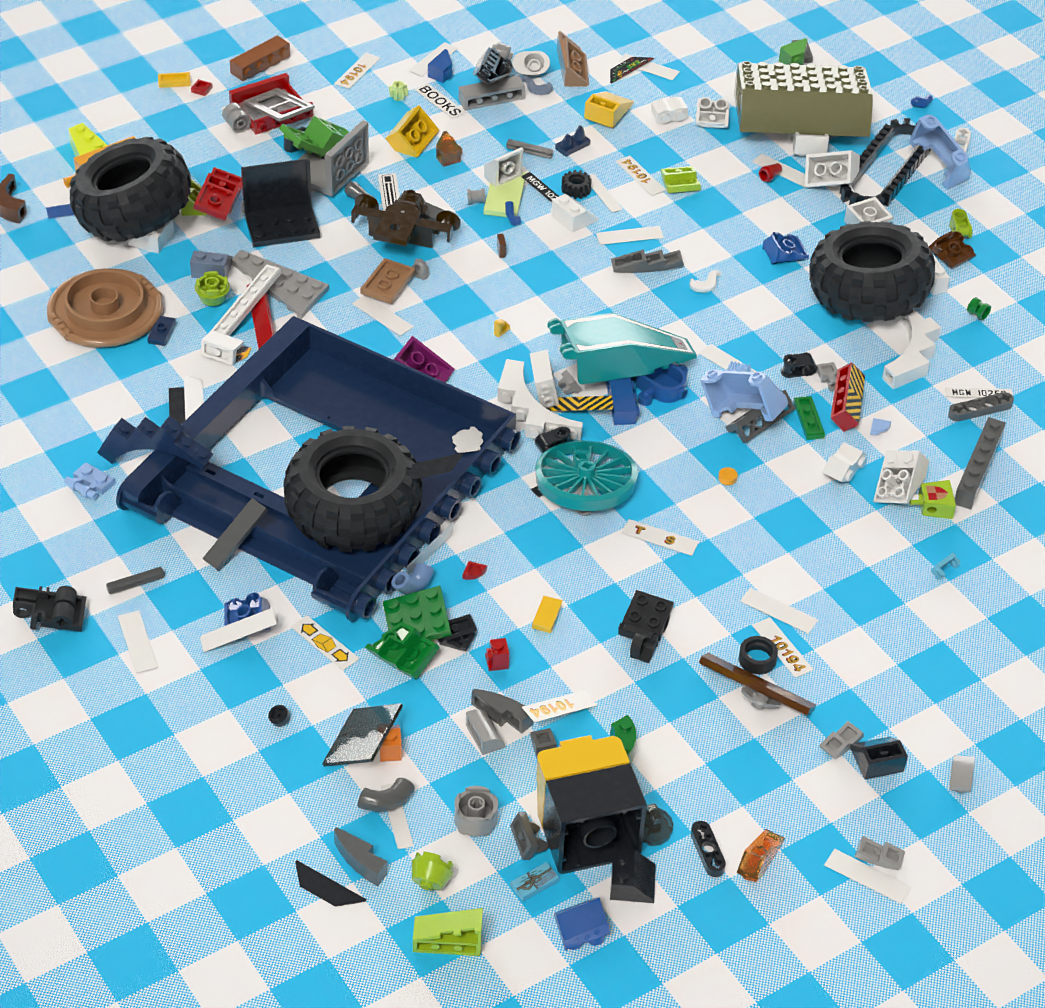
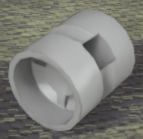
(236, 117)

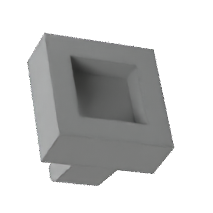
(570, 383)

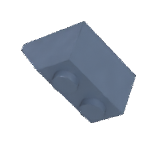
(207, 261)

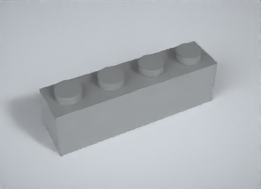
(498, 92)

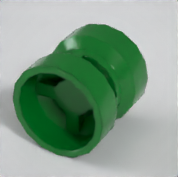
(978, 308)

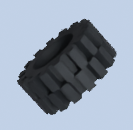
(576, 184)

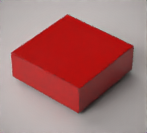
(201, 87)

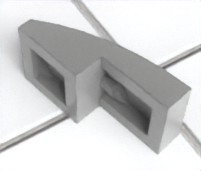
(838, 743)
(884, 856)

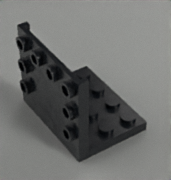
(279, 203)

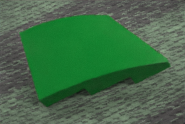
(404, 649)

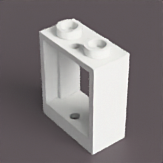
(544, 379)

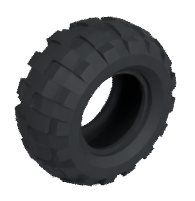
(130, 189)
(872, 271)
(344, 520)

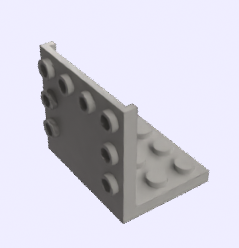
(341, 162)

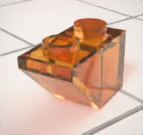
(447, 150)

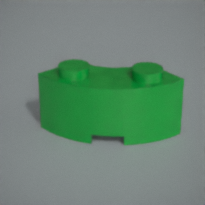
(625, 730)

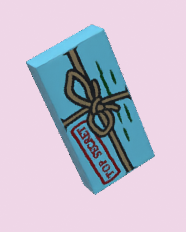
(534, 881)

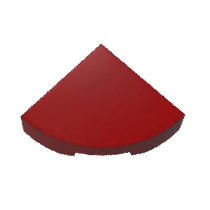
(474, 570)

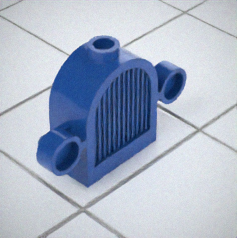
(663, 385)

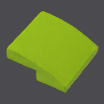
(680, 179)

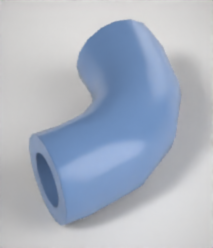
(415, 582)

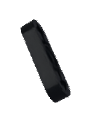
(706, 857)

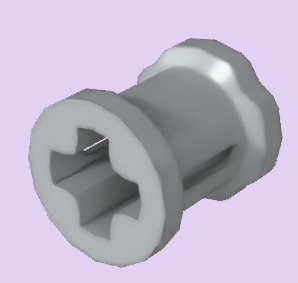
(476, 195)

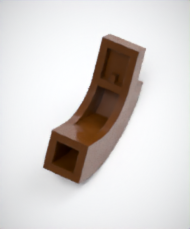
(10, 207)

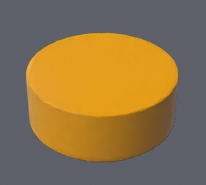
(727, 476)

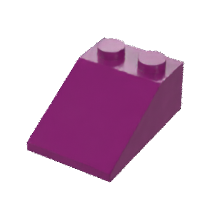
(423, 359)

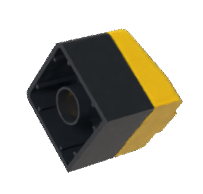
(588, 802)

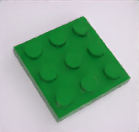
(421, 610)

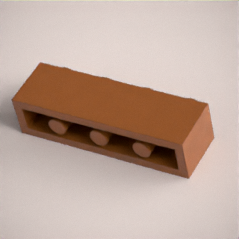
(259, 58)

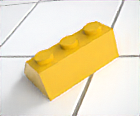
(412, 132)

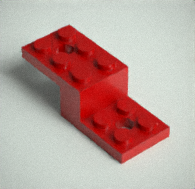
(218, 193)

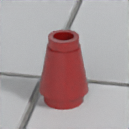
(768, 172)

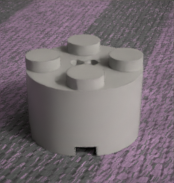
(476, 811)

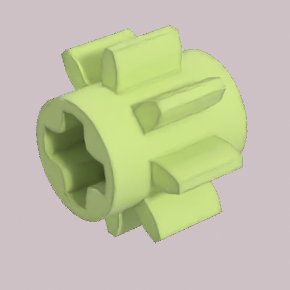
(398, 90)

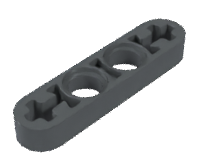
(961, 411)

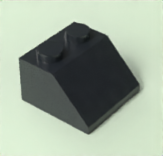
(632, 877)

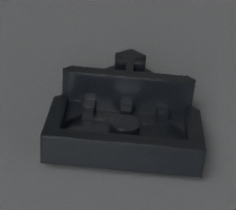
(462, 631)

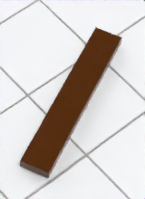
(757, 683)

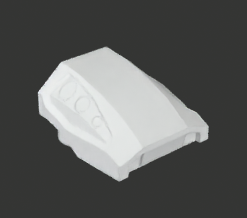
(712, 113)

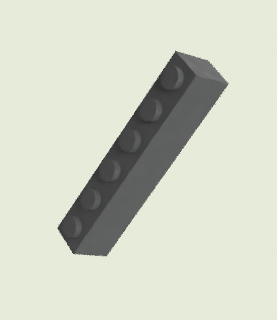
(979, 463)

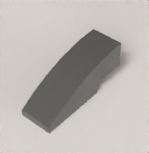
(502, 709)
(360, 856)

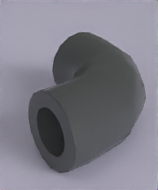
(386, 799)

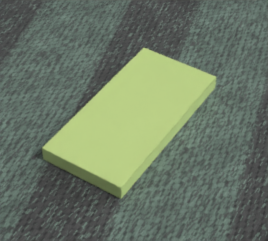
(499, 195)

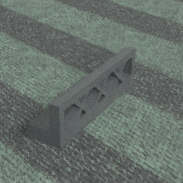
(751, 416)

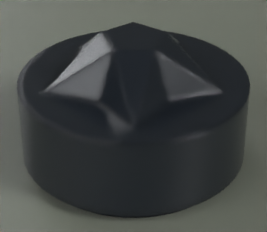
(279, 715)

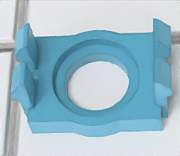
(952, 559)

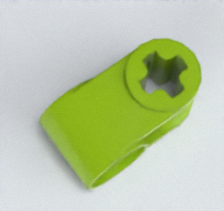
(960, 223)

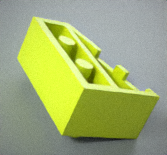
(84, 140)

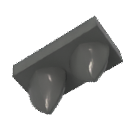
(523, 832)

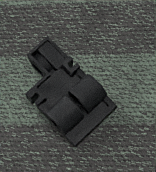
(53, 609)
(644, 623)

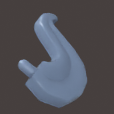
(537, 89)

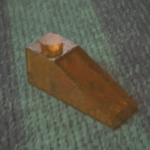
(759, 855)

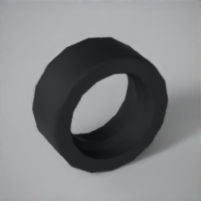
(756, 666)

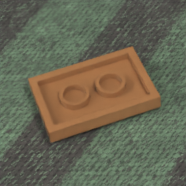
(387, 281)

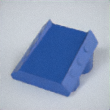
(784, 248)
(240, 609)
(582, 924)

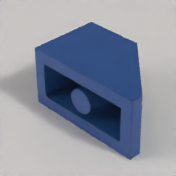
(440, 67)

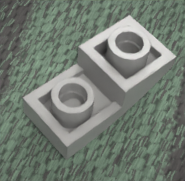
(962, 773)

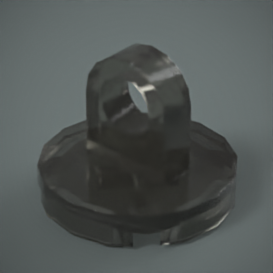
(657, 826)

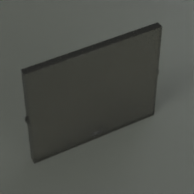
(362, 735)

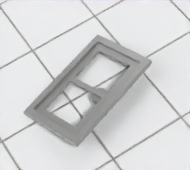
(273, 111)

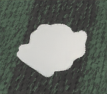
(468, 440)

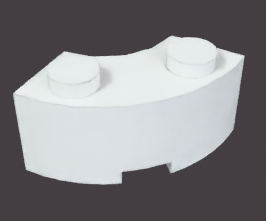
(845, 463)

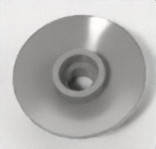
(758, 699)

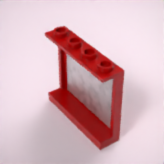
(260, 121)

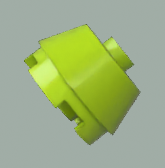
(212, 288)
(430, 871)

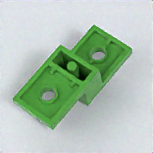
(317, 138)

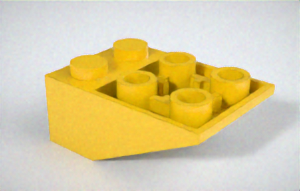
(606, 108)

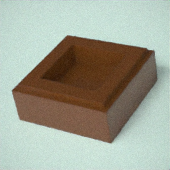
(501, 245)

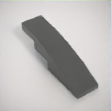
(640, 262)

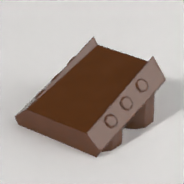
(952, 249)

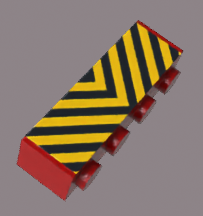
(847, 397)

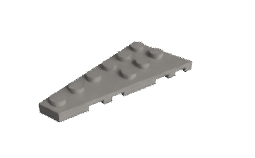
(291, 287)

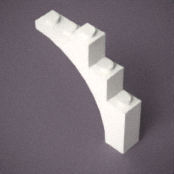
(914, 361)
(537, 418)

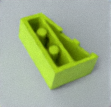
(449, 933)

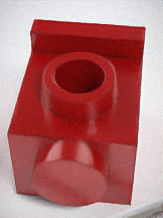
(497, 655)

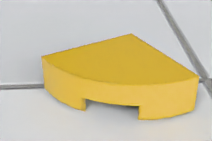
(500, 327)

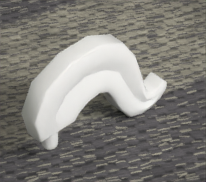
(705, 286)

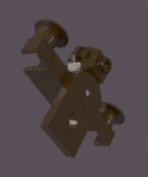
(402, 221)

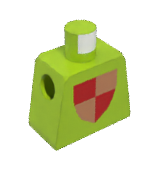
(935, 499)

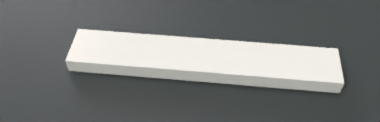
(247, 300)

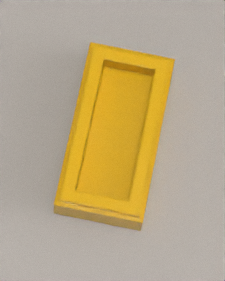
(174, 79)
(547, 614)

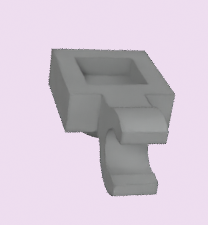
(828, 372)

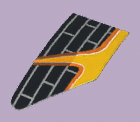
(242, 353)

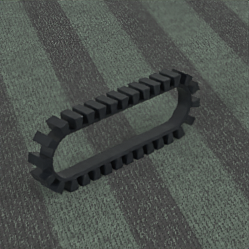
(871, 153)

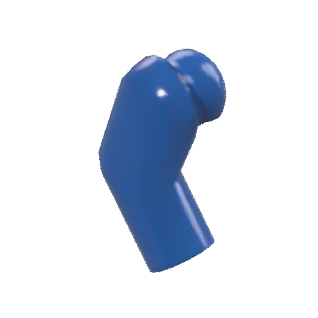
(921, 102)
(509, 209)

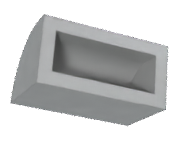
(483, 731)

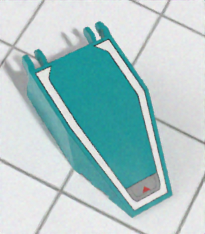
(617, 347)

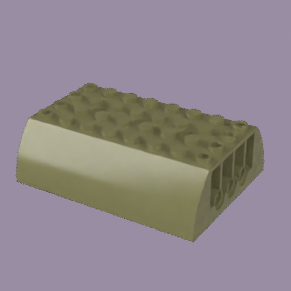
(803, 99)

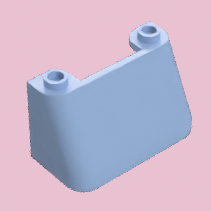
(933, 135)
(742, 390)

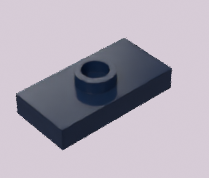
(161, 331)

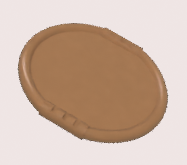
(104, 307)

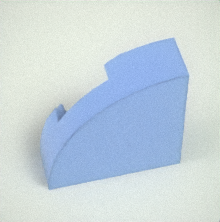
(879, 426)

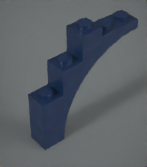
(148, 435)

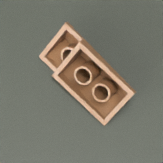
(572, 62)

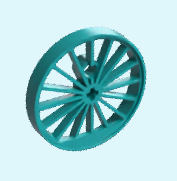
(585, 472)

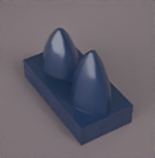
(573, 143)

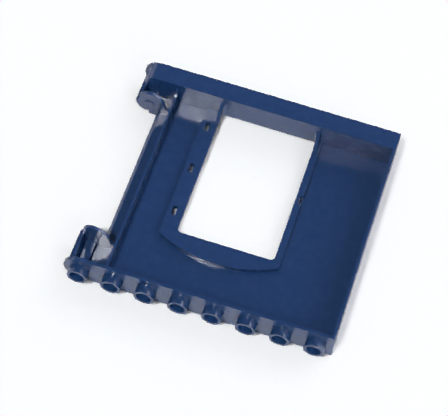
(338, 387)

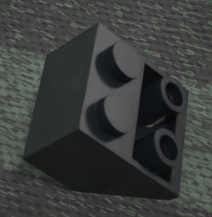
(879, 757)

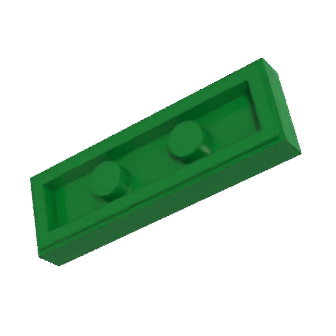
(809, 418)

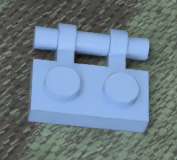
(93, 479)

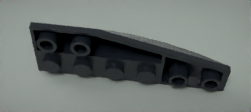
(492, 67)

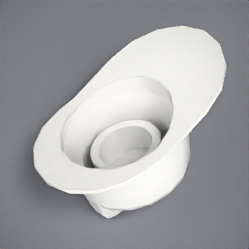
(531, 62)

